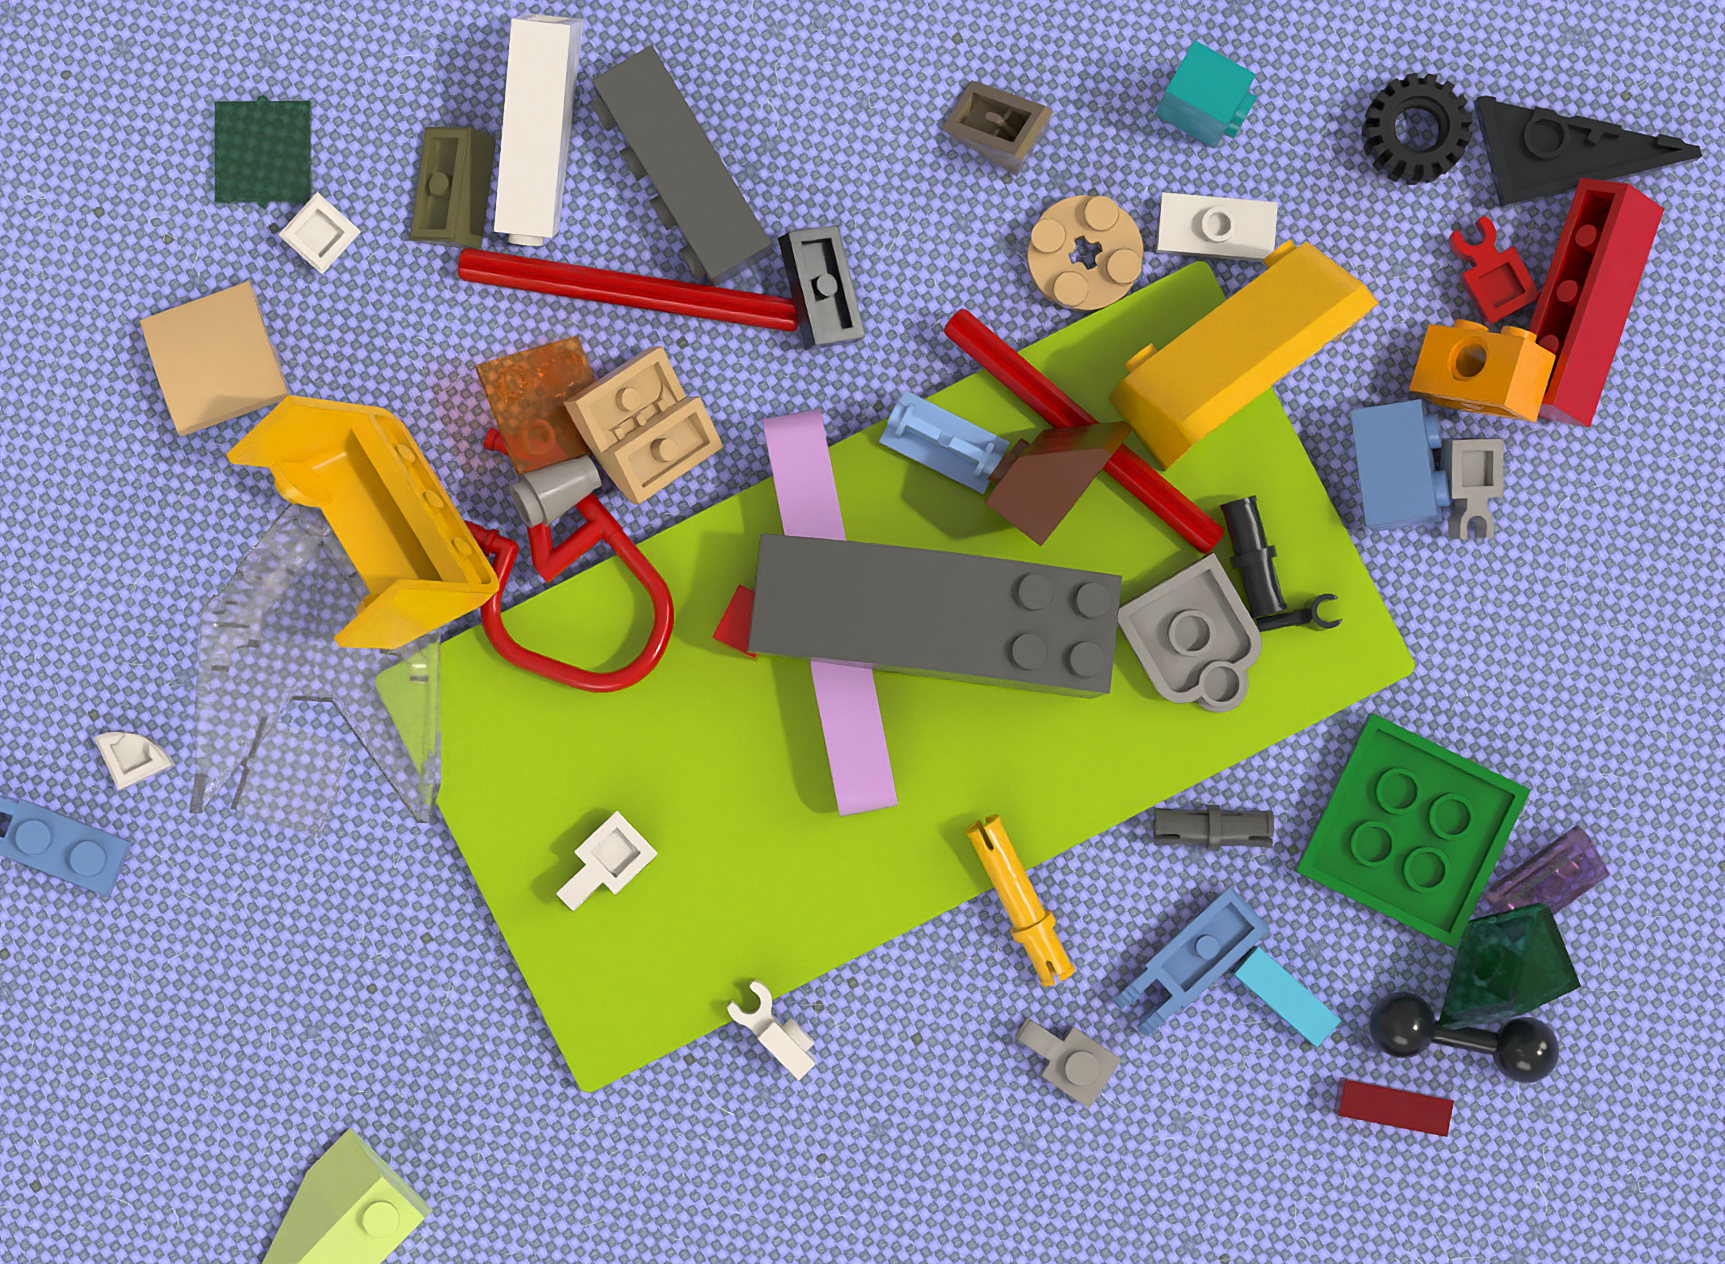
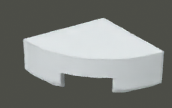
(132, 757)

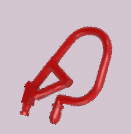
(549, 564)

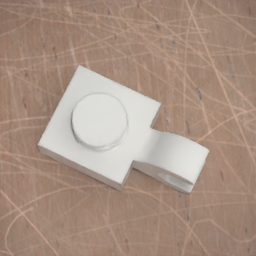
(611, 857)
(785, 1041)

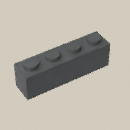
(681, 166)

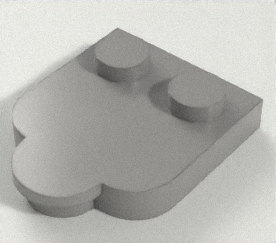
(1193, 636)

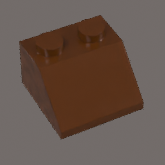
(1046, 478)

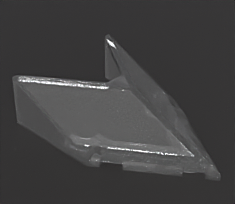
(274, 643)

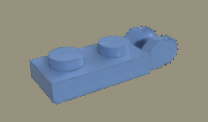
(62, 846)
(1196, 956)

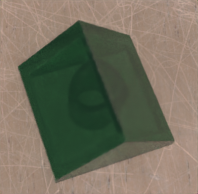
(1507, 968)

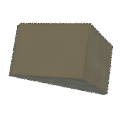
(998, 125)

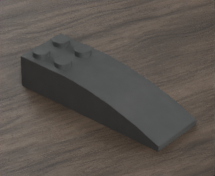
(935, 614)

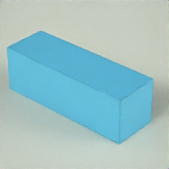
(1286, 996)

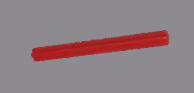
(627, 289)
(1062, 412)

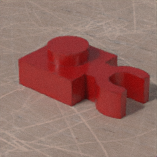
(1496, 281)

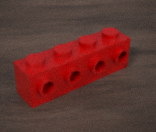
(1591, 293)

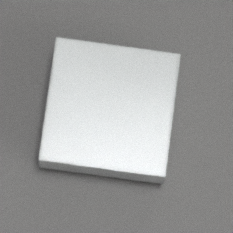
(319, 233)

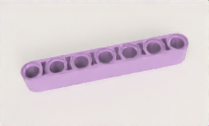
(843, 693)

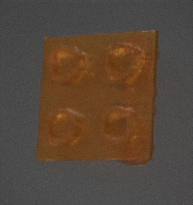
(528, 400)

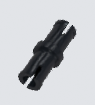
(1253, 556)

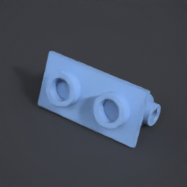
(943, 441)

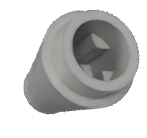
(553, 490)

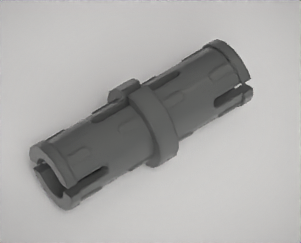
(1213, 827)

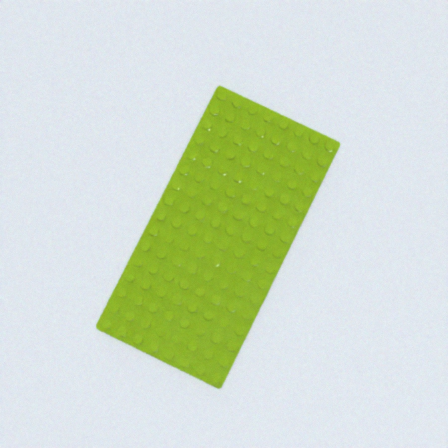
(730, 753)

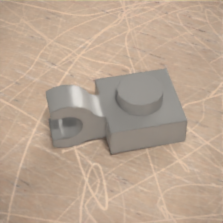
(1073, 1063)

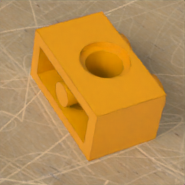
(1483, 370)

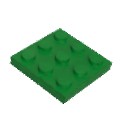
(1412, 830)

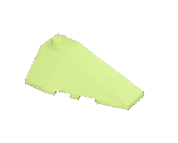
(347, 1210)

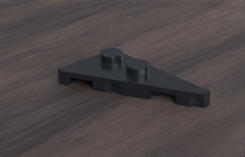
(1546, 154)

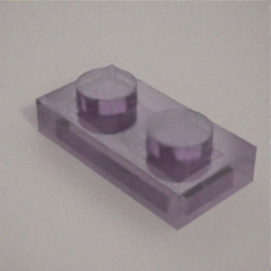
(1551, 876)

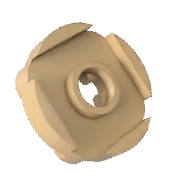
(1099, 223)

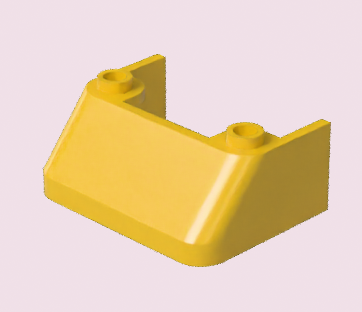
(1239, 350)
(384, 510)

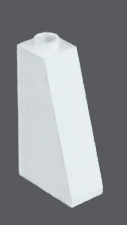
(537, 125)

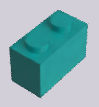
(1207, 96)

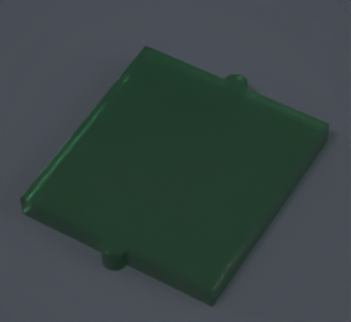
(263, 152)

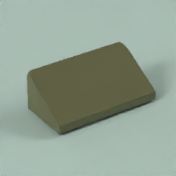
(453, 187)

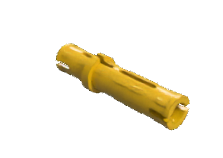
(1030, 921)

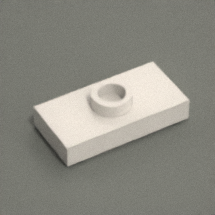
(1216, 227)

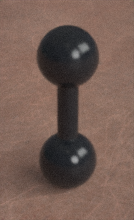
(1521, 1048)

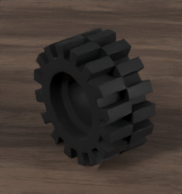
(1441, 104)

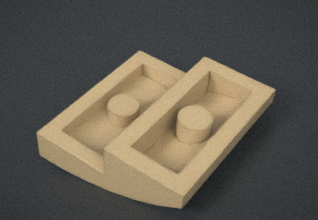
(214, 359)
(643, 425)

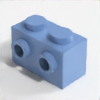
(1398, 465)

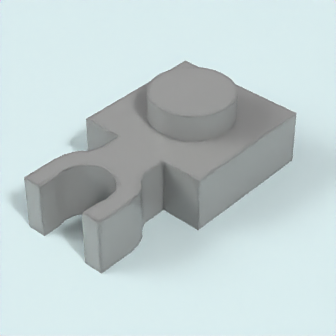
(1473, 476)

